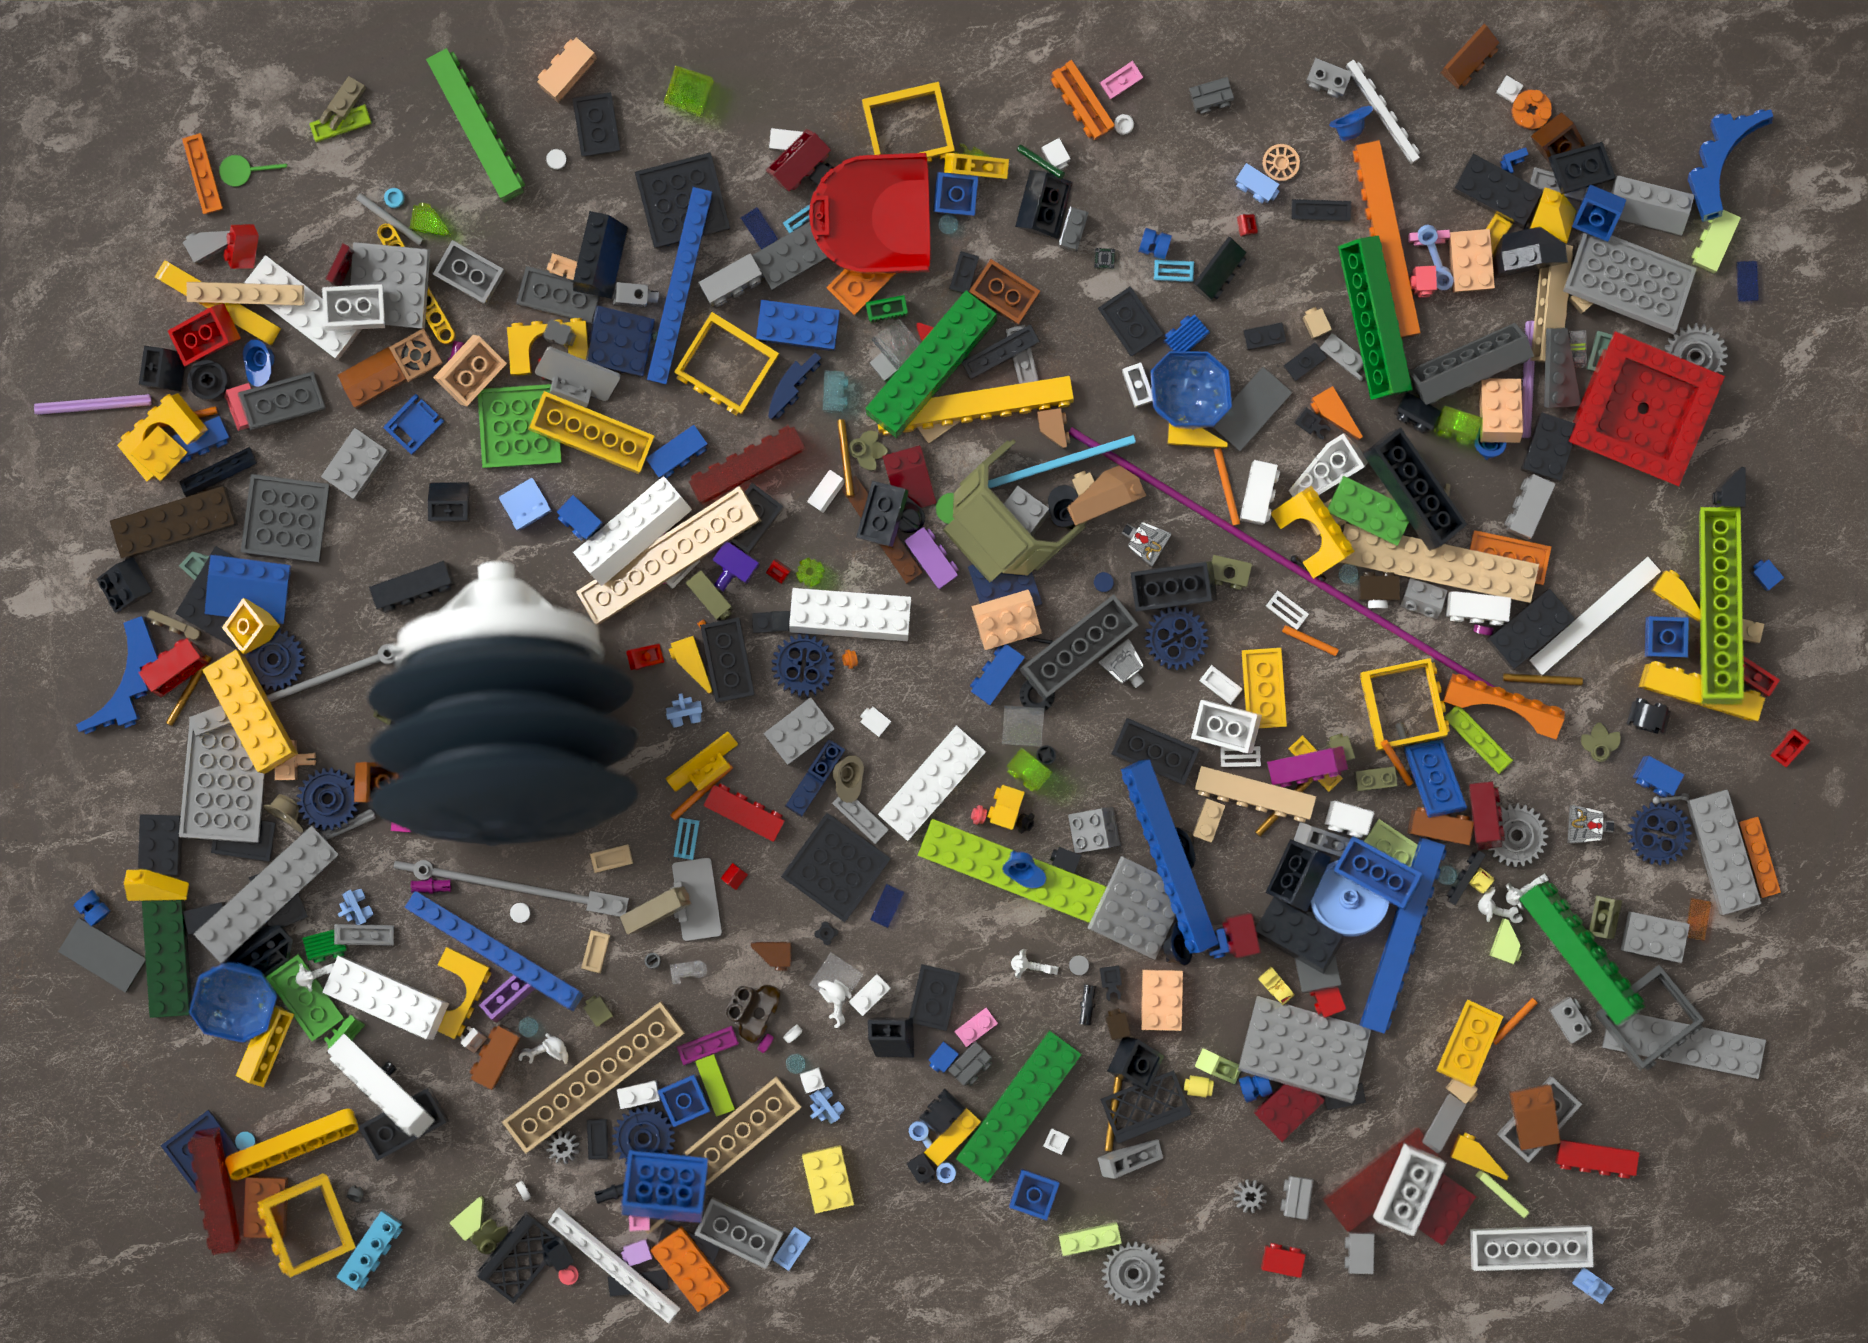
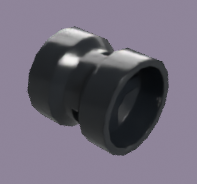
(1046, 755)

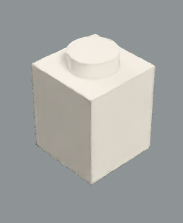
(1056, 154)
(874, 721)
(812, 1080)

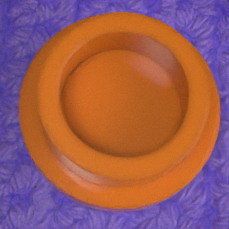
(850, 659)

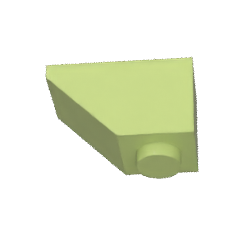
(1506, 944)
(1218, 1066)
(470, 1219)

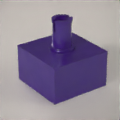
(735, 564)

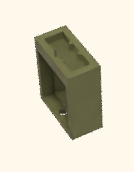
(710, 596)

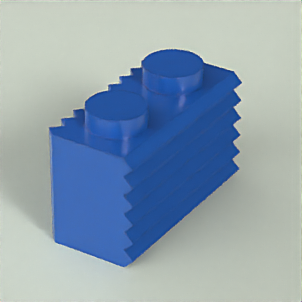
(1187, 335)

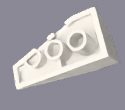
(1335, 460)

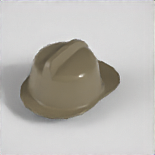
(848, 778)
(286, 810)

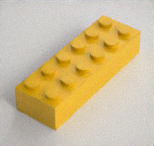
(591, 432)
(1687, 688)
(250, 711)

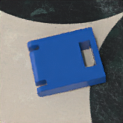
(416, 421)

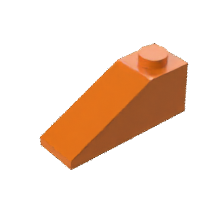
(1333, 410)

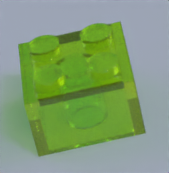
(688, 91)
(1457, 425)
(1029, 770)

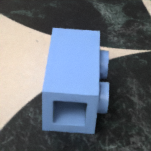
(1257, 184)

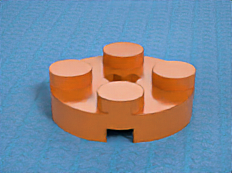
(1533, 98)

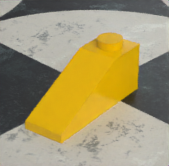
(976, 165)
(1194, 437)
(1675, 592)
(689, 657)
(149, 885)
(952, 1137)
(1474, 1154)

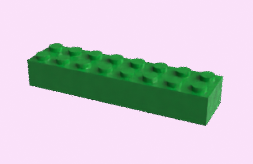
(1375, 317)
(931, 364)
(1582, 952)
(1018, 1106)

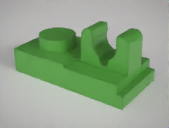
(349, 1027)

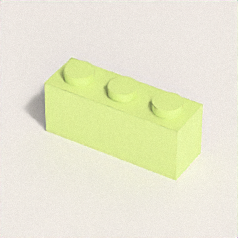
(1715, 241)
(1089, 1238)

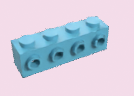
(369, 1250)

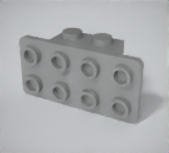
(575, 377)
(702, 916)

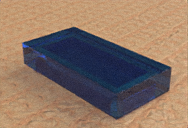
(759, 228)
(1747, 281)
(887, 905)

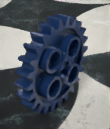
(1185, 653)
(820, 667)
(1663, 816)

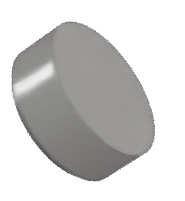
(1079, 965)

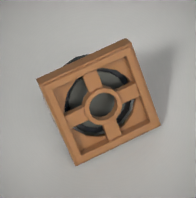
(417, 355)

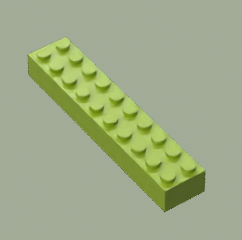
(1721, 605)
(985, 862)

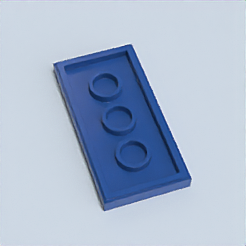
(1435, 778)

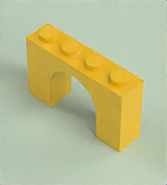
(522, 338)
(173, 412)
(1310, 507)
(473, 975)

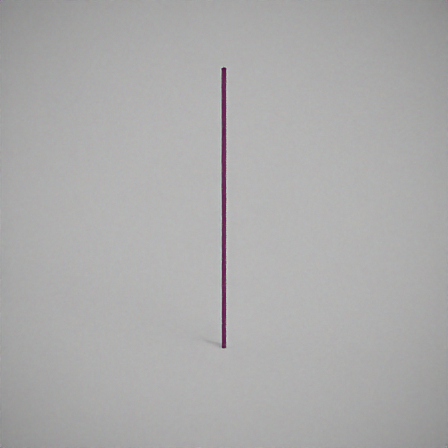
(1278, 558)

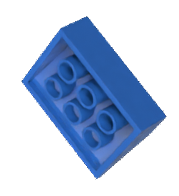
(257, 581)
(664, 1186)

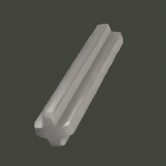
(359, 819)

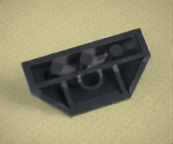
(1527, 252)
(264, 950)

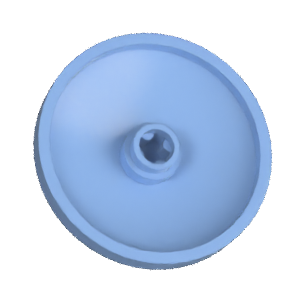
(1346, 905)

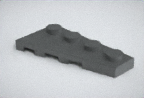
(1560, 374)

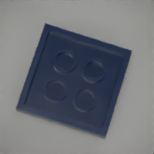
(620, 341)
(1003, 586)
(178, 1149)

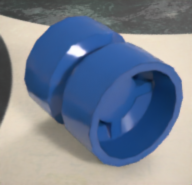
(1155, 243)
(97, 913)
(1254, 1087)

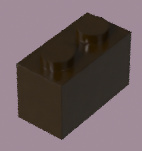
(1379, 587)
(1117, 1024)

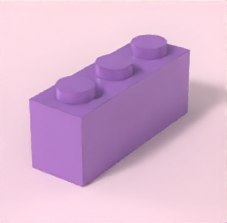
(932, 557)
(506, 998)

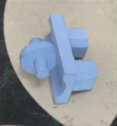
(682, 708)
(351, 899)
(822, 1108)
(1592, 1285)

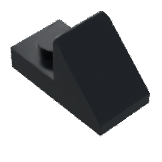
(771, 621)

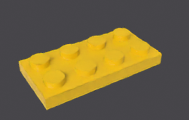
(1264, 686)
(1469, 1043)

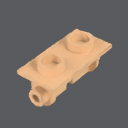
(561, 265)

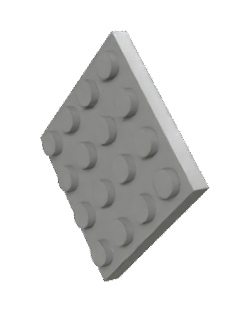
(403, 278)
(1134, 909)

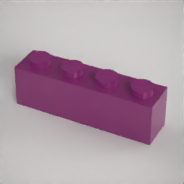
(1307, 765)

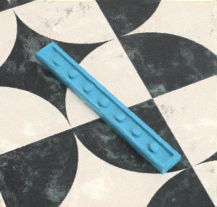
(1061, 461)

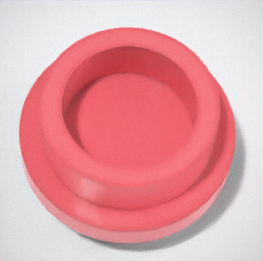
(979, 815)
(569, 1275)

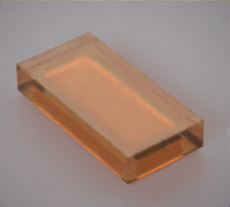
(1698, 918)

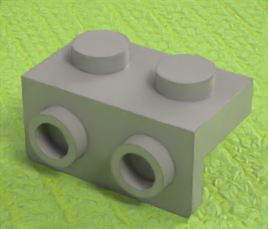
(1423, 598)

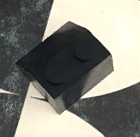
(1732, 490)
(1135, 1063)

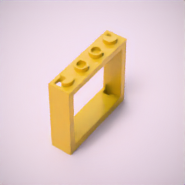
(902, 95)
(741, 335)
(1434, 687)
(272, 1231)

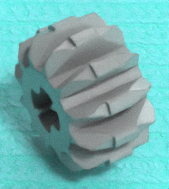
(558, 1141)
(1257, 1197)

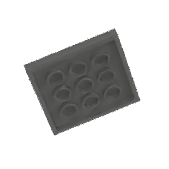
(285, 518)

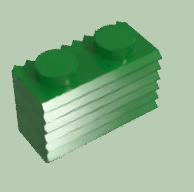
(886, 308)
(322, 945)

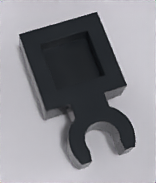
(1310, 422)
(1111, 978)

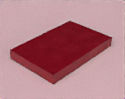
(340, 266)

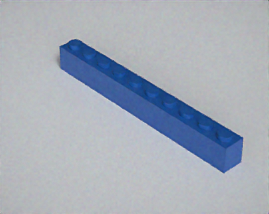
(679, 285)
(1169, 856)
(1401, 940)
(494, 951)

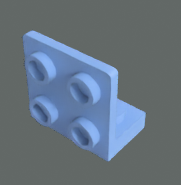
(525, 504)

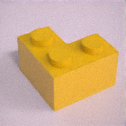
(1006, 806)

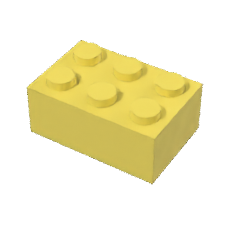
(828, 1179)

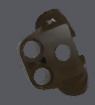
(750, 1027)

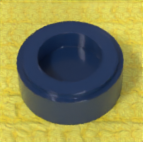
(1103, 582)

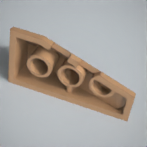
(1109, 492)

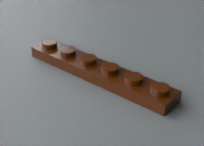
(898, 553)

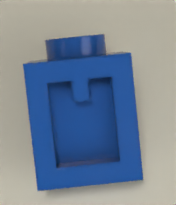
(1516, 157)
(1221, 937)

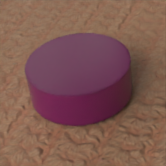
(1482, 629)
(765, 1043)

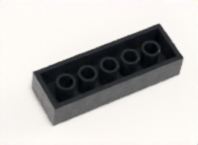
(1415, 489)

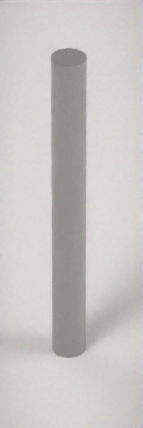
(390, 219)

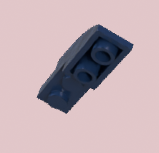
(786, 391)
(815, 778)

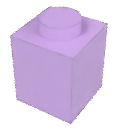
(637, 1252)

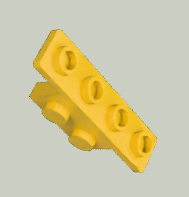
(705, 765)

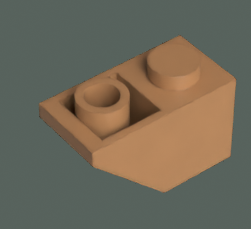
(1052, 426)

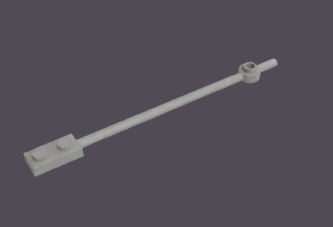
(217, 718)
(595, 902)

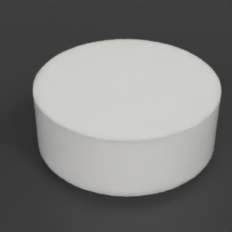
(1123, 124)
(556, 159)
(1378, 604)
(520, 912)
(792, 1034)
(523, 1191)

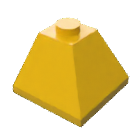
(1554, 214)
(250, 626)

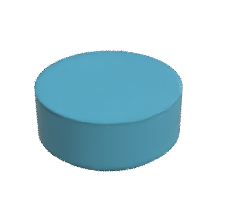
(394, 198)
(245, 1140)

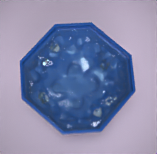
(1190, 389)
(233, 1002)

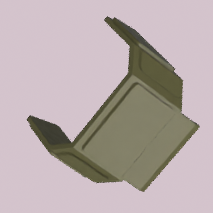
(991, 533)

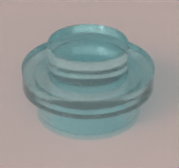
(948, 224)
(1348, 573)
(1447, 875)
(528, 1026)
(795, 1063)

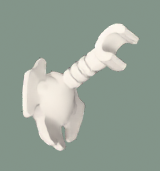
(1514, 894)
(1488, 907)
(1021, 963)
(306, 977)
(835, 993)
(553, 1046)

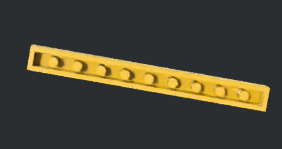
(992, 402)

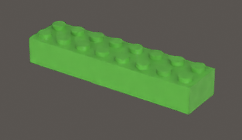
(476, 127)

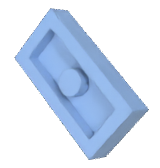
(791, 1248)

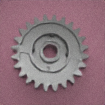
(1702, 341)
(1530, 840)
(1138, 1287)

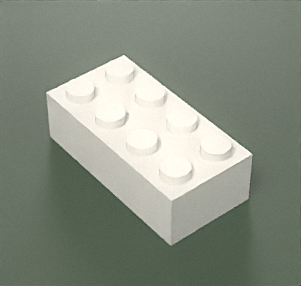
(1409, 1189)

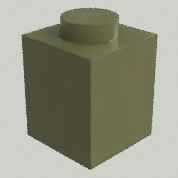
(598, 1010)

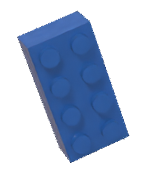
(798, 325)
(1378, 873)

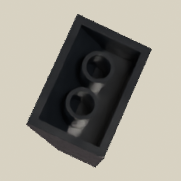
(1043, 204)
(1220, 270)

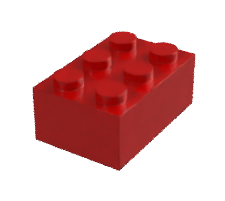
(204, 334)
(173, 667)

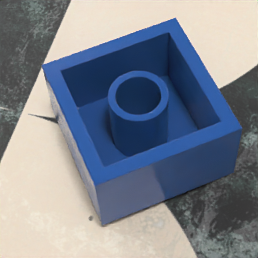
(955, 193)
(1599, 213)
(580, 518)
(1666, 637)
(1658, 776)
(684, 1100)
(1034, 1194)

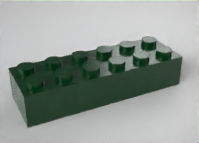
(166, 958)

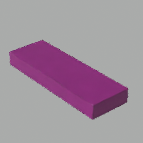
(707, 1045)

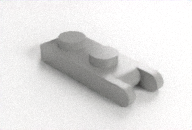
(1343, 355)

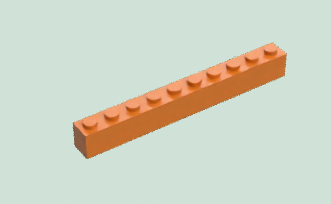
(1384, 223)

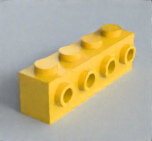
(265, 1048)

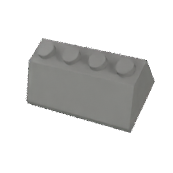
(1653, 205)

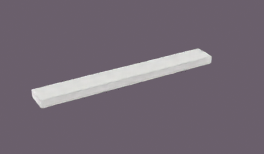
(1594, 615)
(614, 1265)

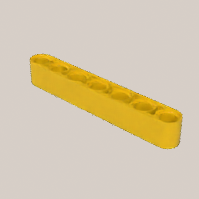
(434, 307)
(239, 314)
(291, 1144)

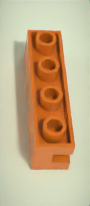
(1083, 100)

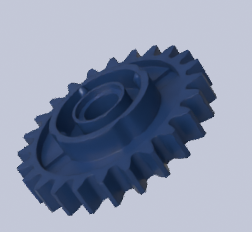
(287, 665)
(313, 799)
(643, 1122)

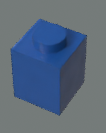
(1766, 574)
(942, 1057)

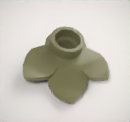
(870, 450)
(1600, 739)
(488, 1236)

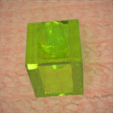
(428, 221)

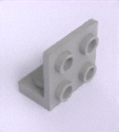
(1094, 829)

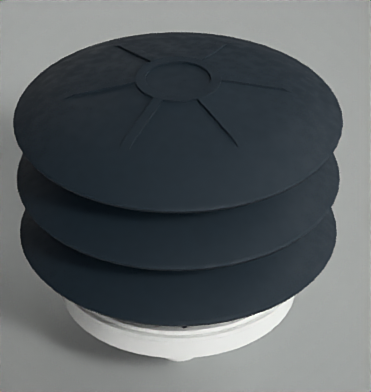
(501, 720)

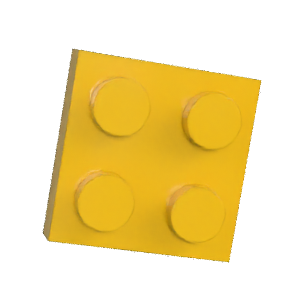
(159, 453)

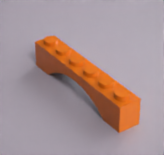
(1467, 692)

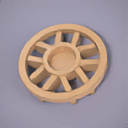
(1281, 162)

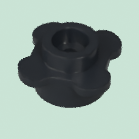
(1025, 822)
(831, 933)

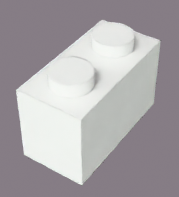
(1137, 385)
(869, 994)
(638, 1094)

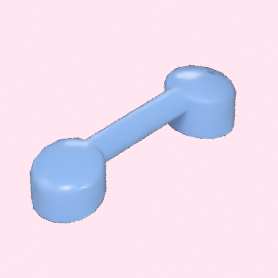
(1427, 236)
(919, 1132)

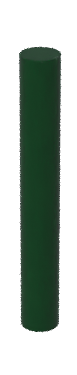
(1040, 161)

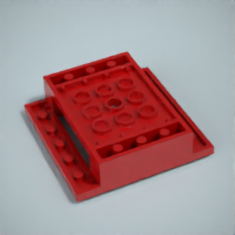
(1676, 413)

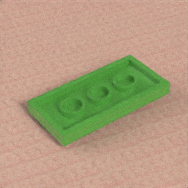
(1368, 510)
(312, 1009)

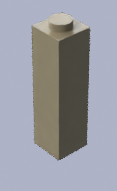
(655, 910)

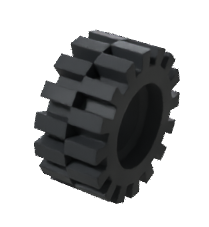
(1027, 702)

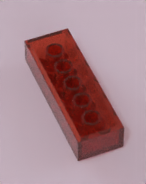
(746, 465)
(215, 1191)
(1361, 1193)

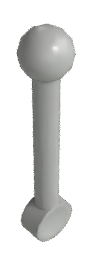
(1684, 796)

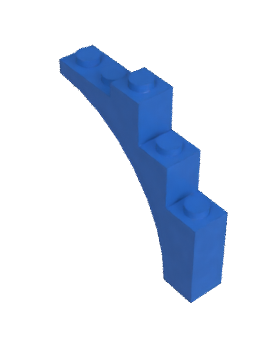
(1727, 134)
(122, 706)

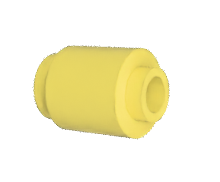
(1198, 1086)

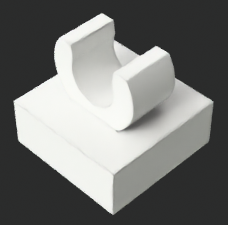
(473, 1039)

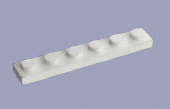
(1388, 118)

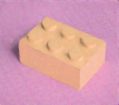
(566, 69)
(1471, 260)
(470, 370)
(1501, 410)
(1006, 619)
(1161, 1000)

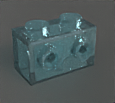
(834, 386)

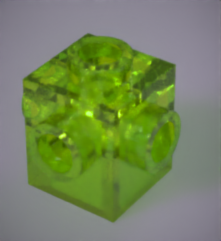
(813, 579)

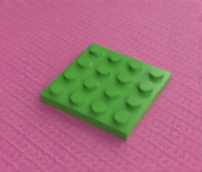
(505, 424)

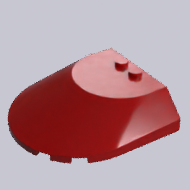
(875, 214)

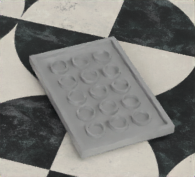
(1630, 281)
(220, 789)
(1304, 1049)

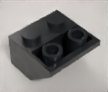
(161, 369)
(1417, 413)
(449, 502)
(124, 584)
(891, 1036)

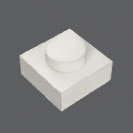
(1509, 89)
(1056, 1141)

